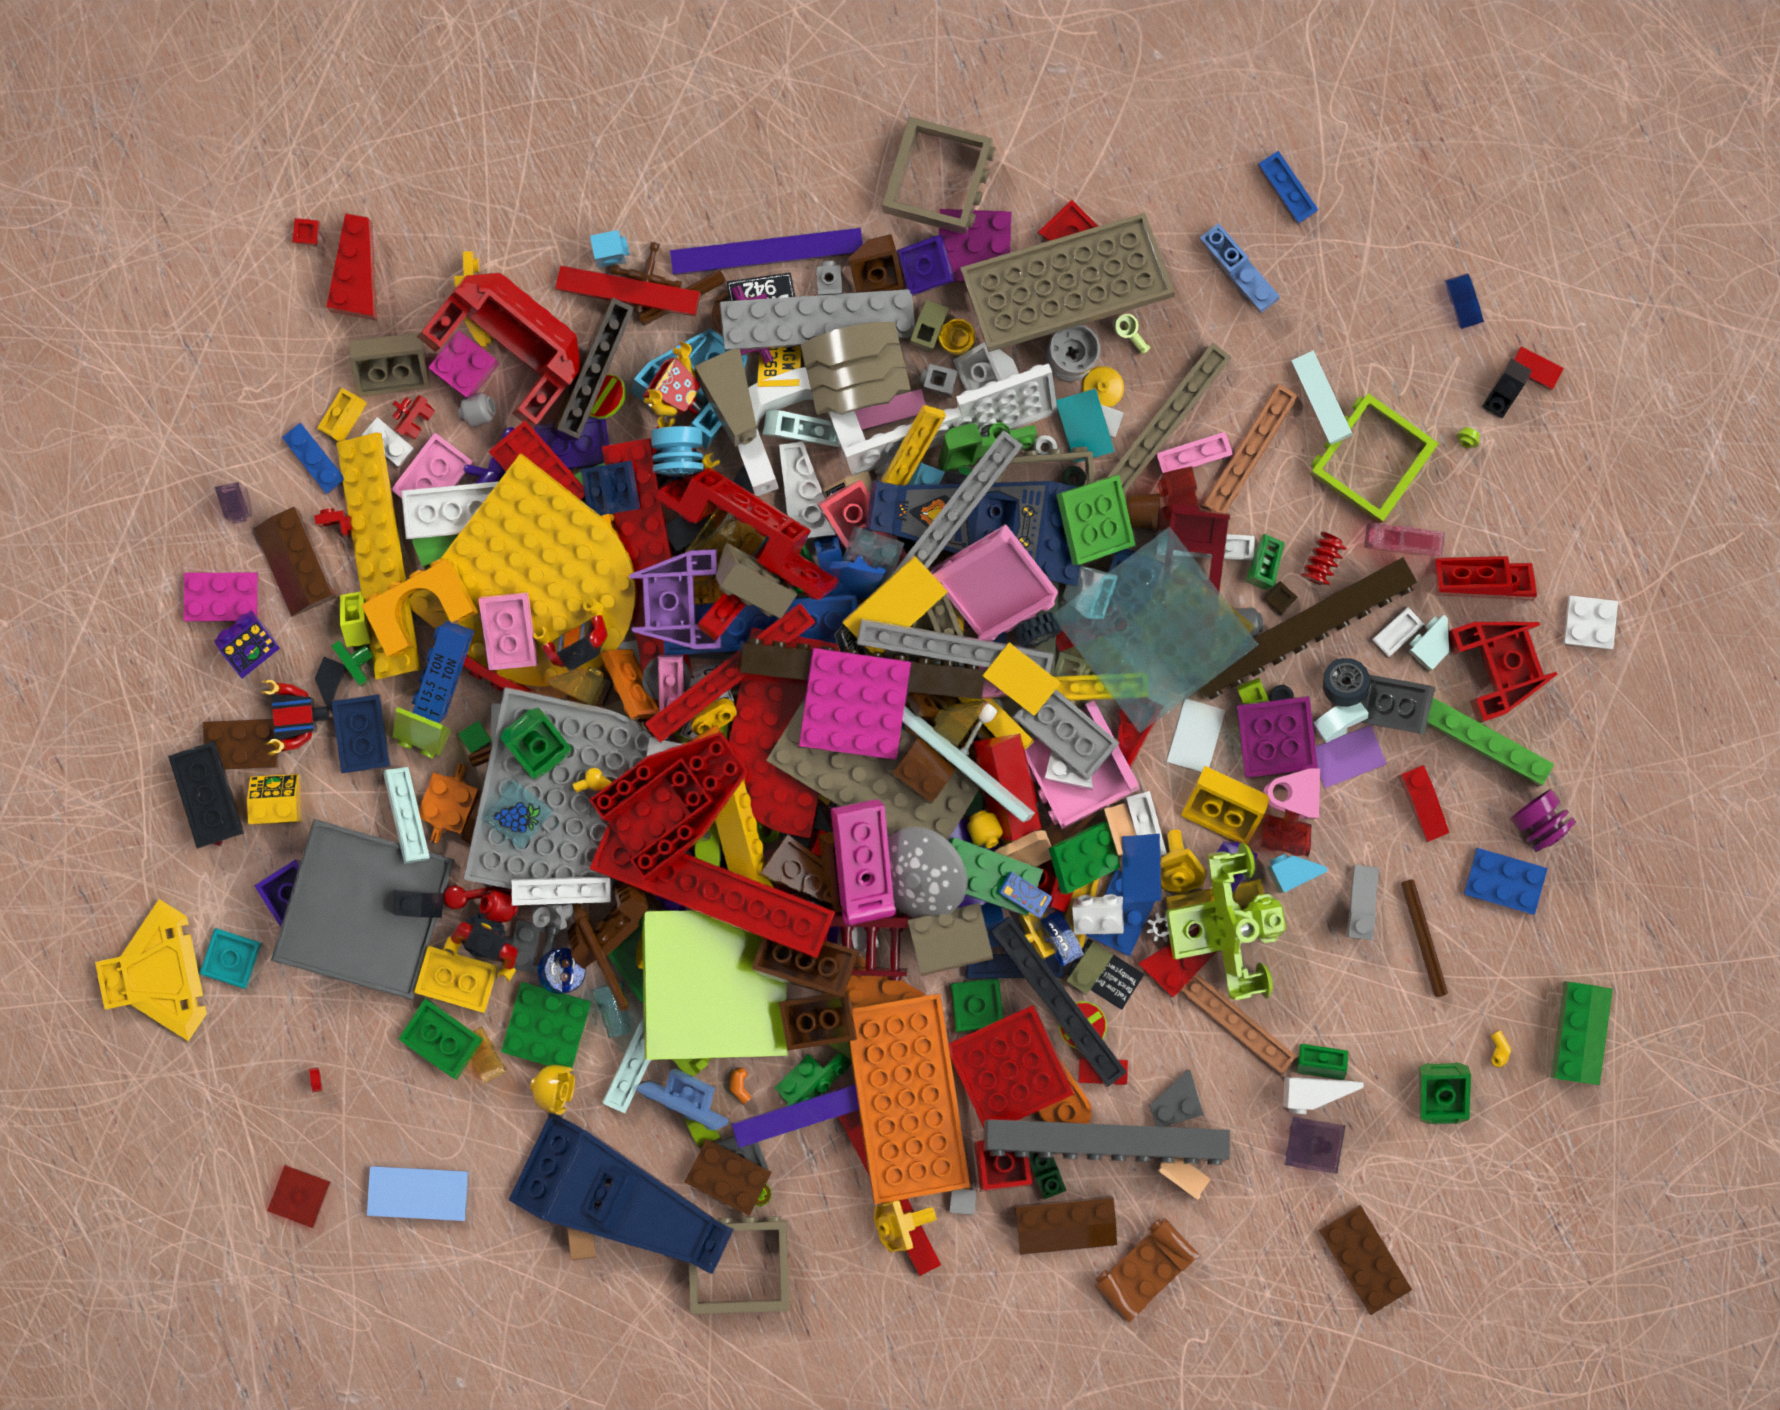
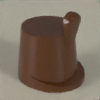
(1144, 511)

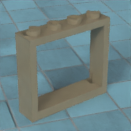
(892, 207)
(1057, 455)
(740, 1306)

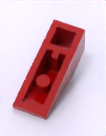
(1424, 802)

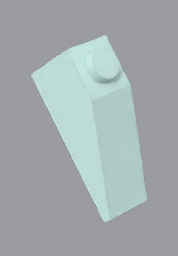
(800, 428)

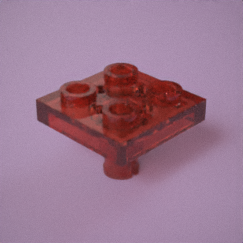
(1286, 834)

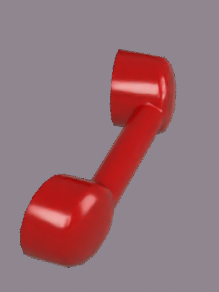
(457, 897)

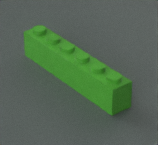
(1488, 743)

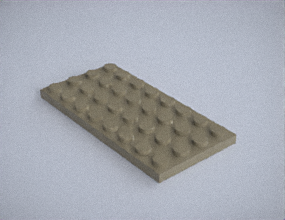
(1067, 282)
(863, 778)

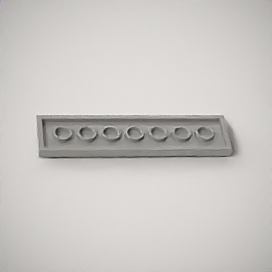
(799, 319)

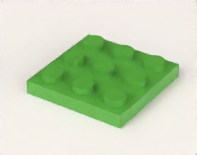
(1095, 519)

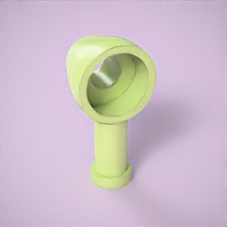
(1130, 331)

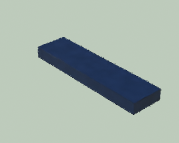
(1003, 967)

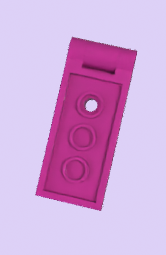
(863, 849)

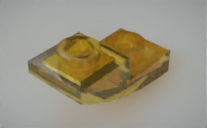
(486, 1059)

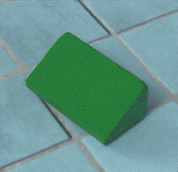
(1322, 1062)

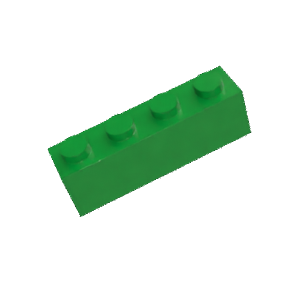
(1581, 1033)

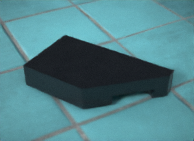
(329, 678)

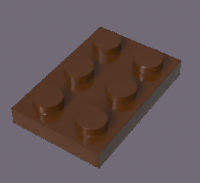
(243, 742)
(728, 1177)

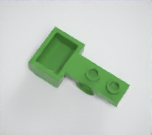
(964, 443)

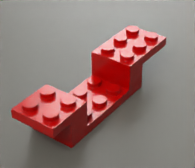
(786, 535)

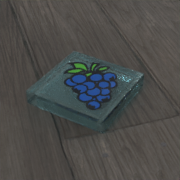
(518, 814)

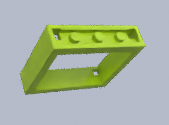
(1378, 515)

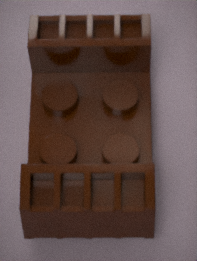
(613, 928)

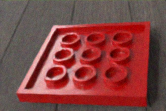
(1010, 1068)

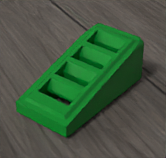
(1259, 576)

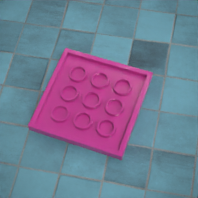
(854, 703)

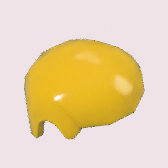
(957, 336)

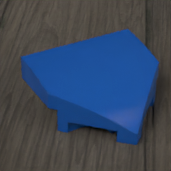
(858, 577)

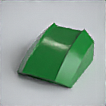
(535, 743)
(1444, 1093)

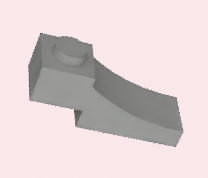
(1362, 902)

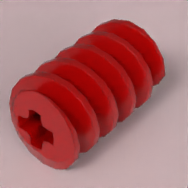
(1323, 559)

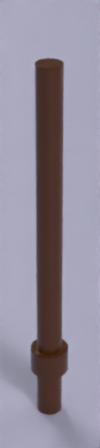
(582, 918)

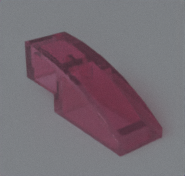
(1404, 539)

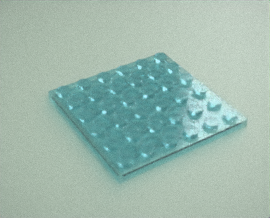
(1155, 629)

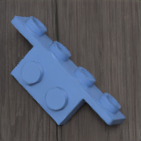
(686, 1096)

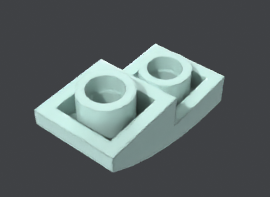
(1338, 719)

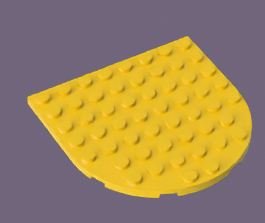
(543, 543)

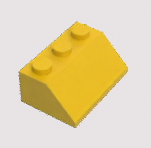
(1225, 806)

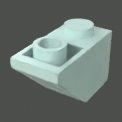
(1432, 645)

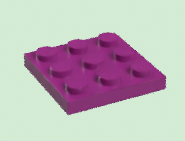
(985, 240)
(1276, 736)

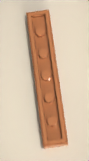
(1250, 449)
(1238, 1024)

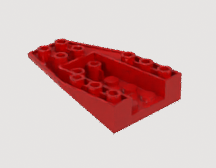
(670, 800)

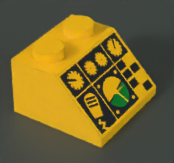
(274, 799)

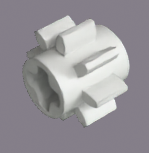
(1154, 929)

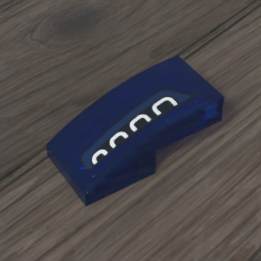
(1060, 934)

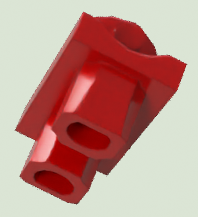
(418, 407)

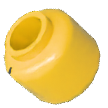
(984, 829)

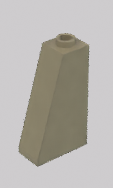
(728, 394)

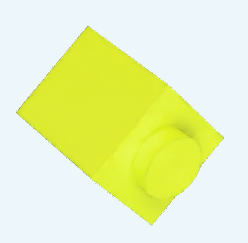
(354, 620)

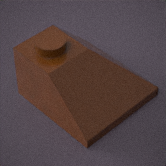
(876, 266)

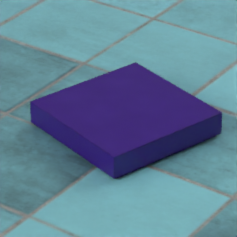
(925, 265)

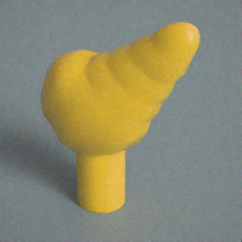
(593, 780)

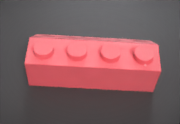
(849, 509)

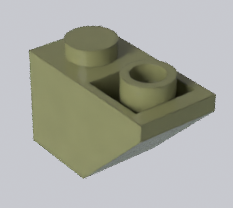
(929, 326)

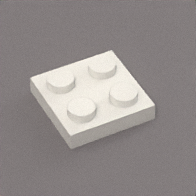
(1590, 622)

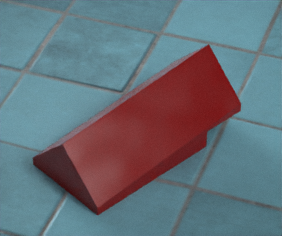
(1485, 578)
(1007, 763)

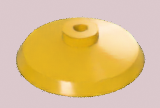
(1107, 383)

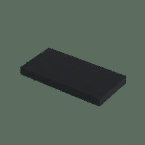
(206, 794)

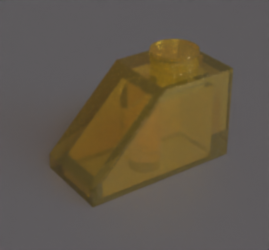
(957, 720)

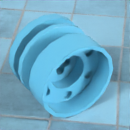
(677, 451)

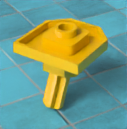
(1180, 867)
(894, 1225)

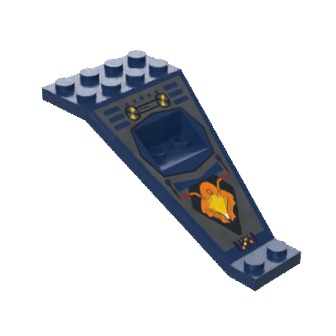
(1025, 507)

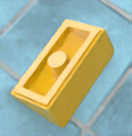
(342, 415)

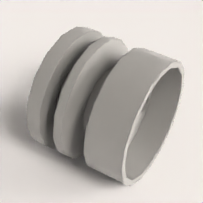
(1074, 340)

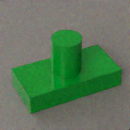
(354, 661)

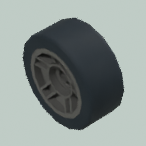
(1335, 676)

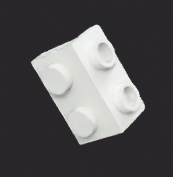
(1098, 914)

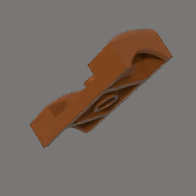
(1146, 1269)

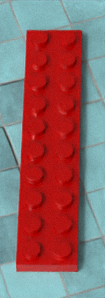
(642, 532)
(723, 896)

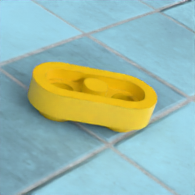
(714, 715)

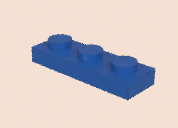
(1288, 187)
(313, 458)

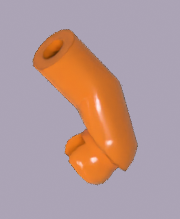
(737, 1085)

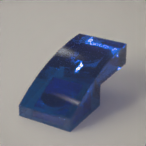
(1464, 301)

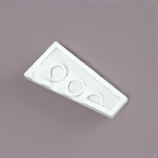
(803, 490)

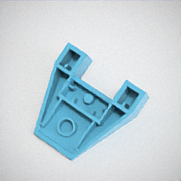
(704, 347)

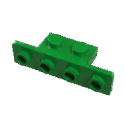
(810, 1078)

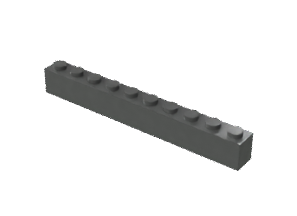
(1106, 1140)

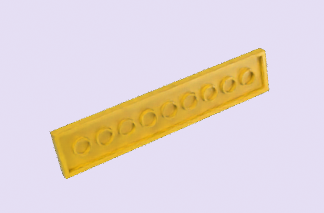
(375, 539)

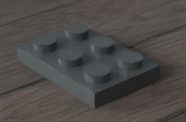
(1398, 704)

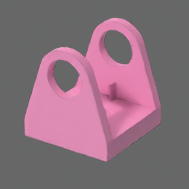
(1302, 793)

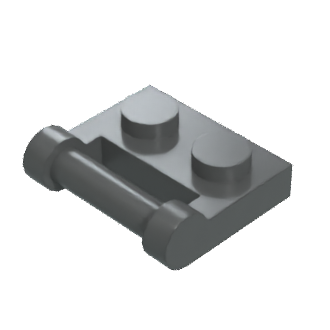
(526, 943)

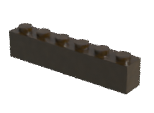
(593, 370)

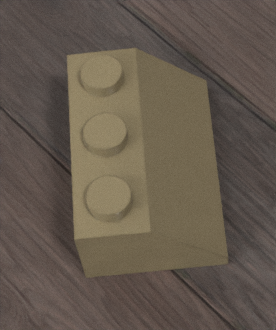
(389, 364)
(747, 578)
(950, 939)

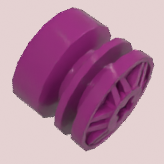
(1543, 820)

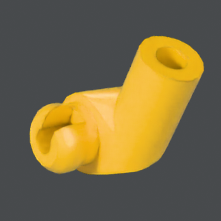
(1502, 1050)

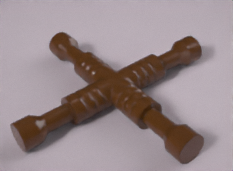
(647, 274)

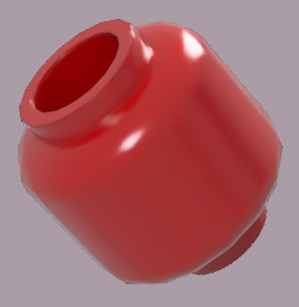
(498, 906)

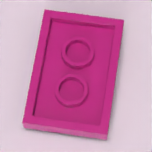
(219, 596)

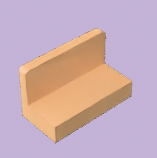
(1119, 824)
(1029, 849)
(1185, 1176)

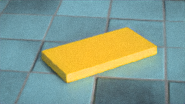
(900, 599)

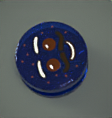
(560, 972)

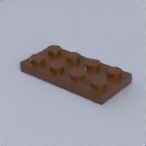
(1365, 1260)

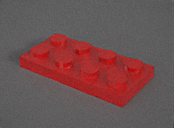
(527, 442)

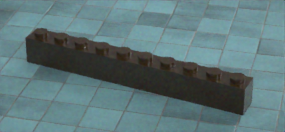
(1315, 624)
(924, 676)

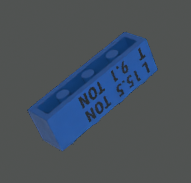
(442, 671)

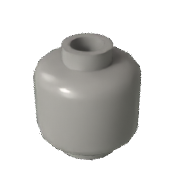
(477, 410)

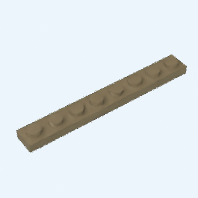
(1170, 415)

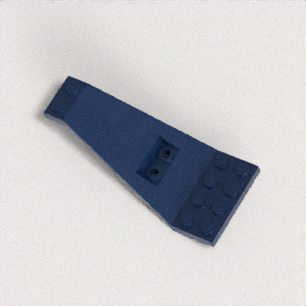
(572, 1176)

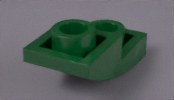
(1047, 1175)

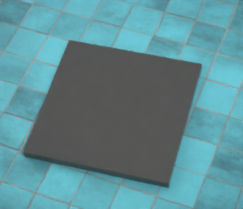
(343, 910)

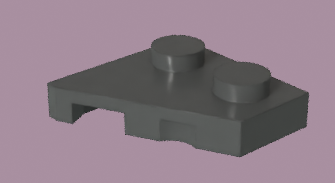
(1177, 1102)

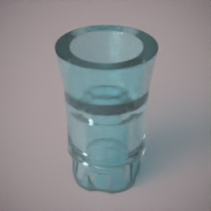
(613, 1019)

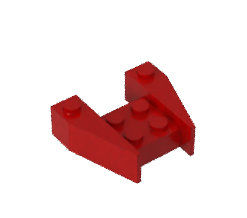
(1508, 661)

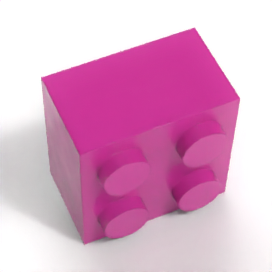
(463, 365)

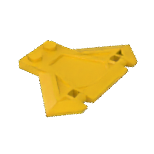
(156, 973)

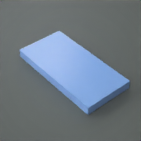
(417, 1193)

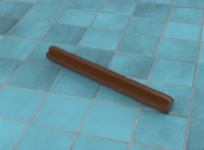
(1424, 938)

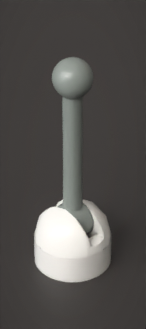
(985, 716)

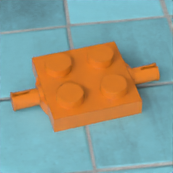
(448, 803)

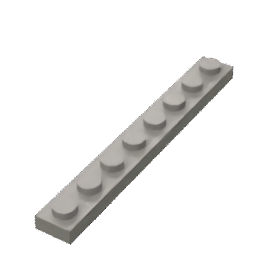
(964, 500)
(940, 645)

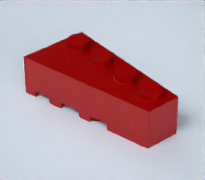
(353, 277)

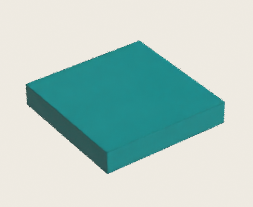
(230, 958)

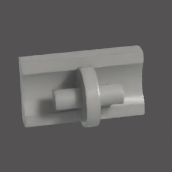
(551, 914)

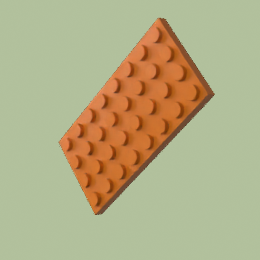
(907, 1099)

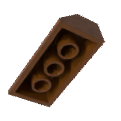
(294, 561)
(1066, 1225)

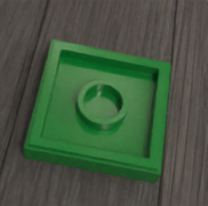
(976, 1004)

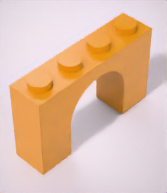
(385, 609)

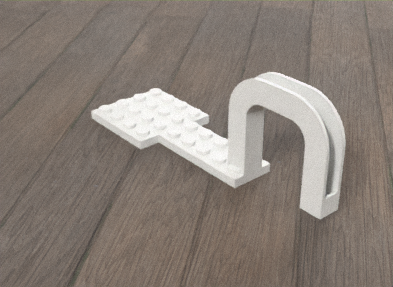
(1012, 401)

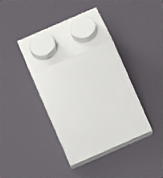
(1312, 1093)

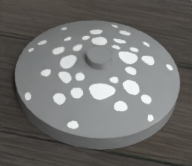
(925, 873)

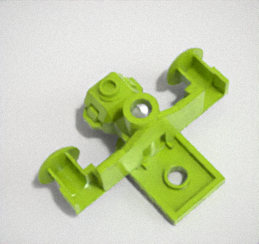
(1226, 925)

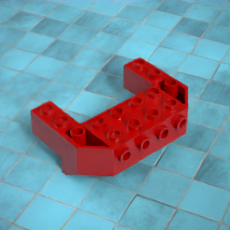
(518, 326)

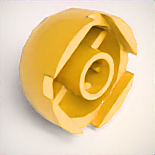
(553, 1088)

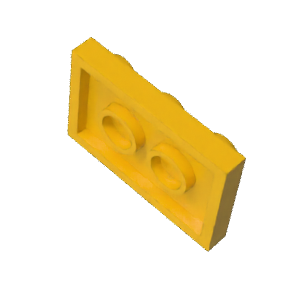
(456, 979)

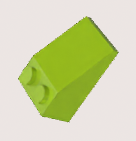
(420, 732)

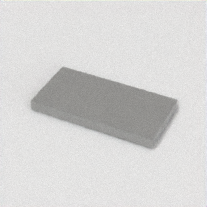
(1069, 734)

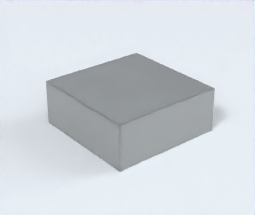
(963, 1201)

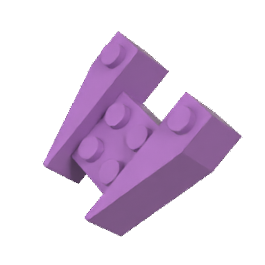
(671, 602)

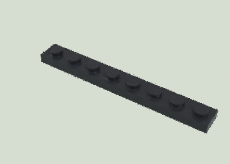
(1058, 1001)

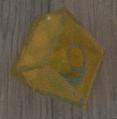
(580, 684)

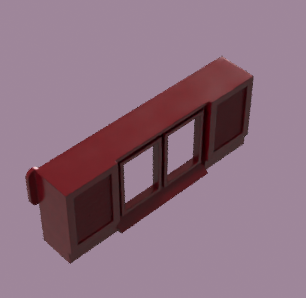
(1202, 533)

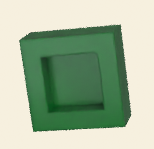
(475, 737)

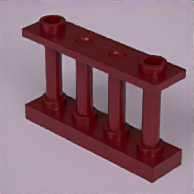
(895, 925)

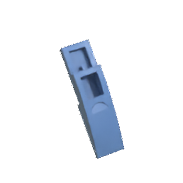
(1239, 268)

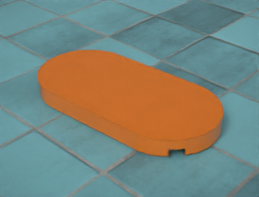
(1070, 1110)

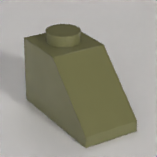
(1089, 968)

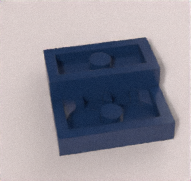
(610, 488)

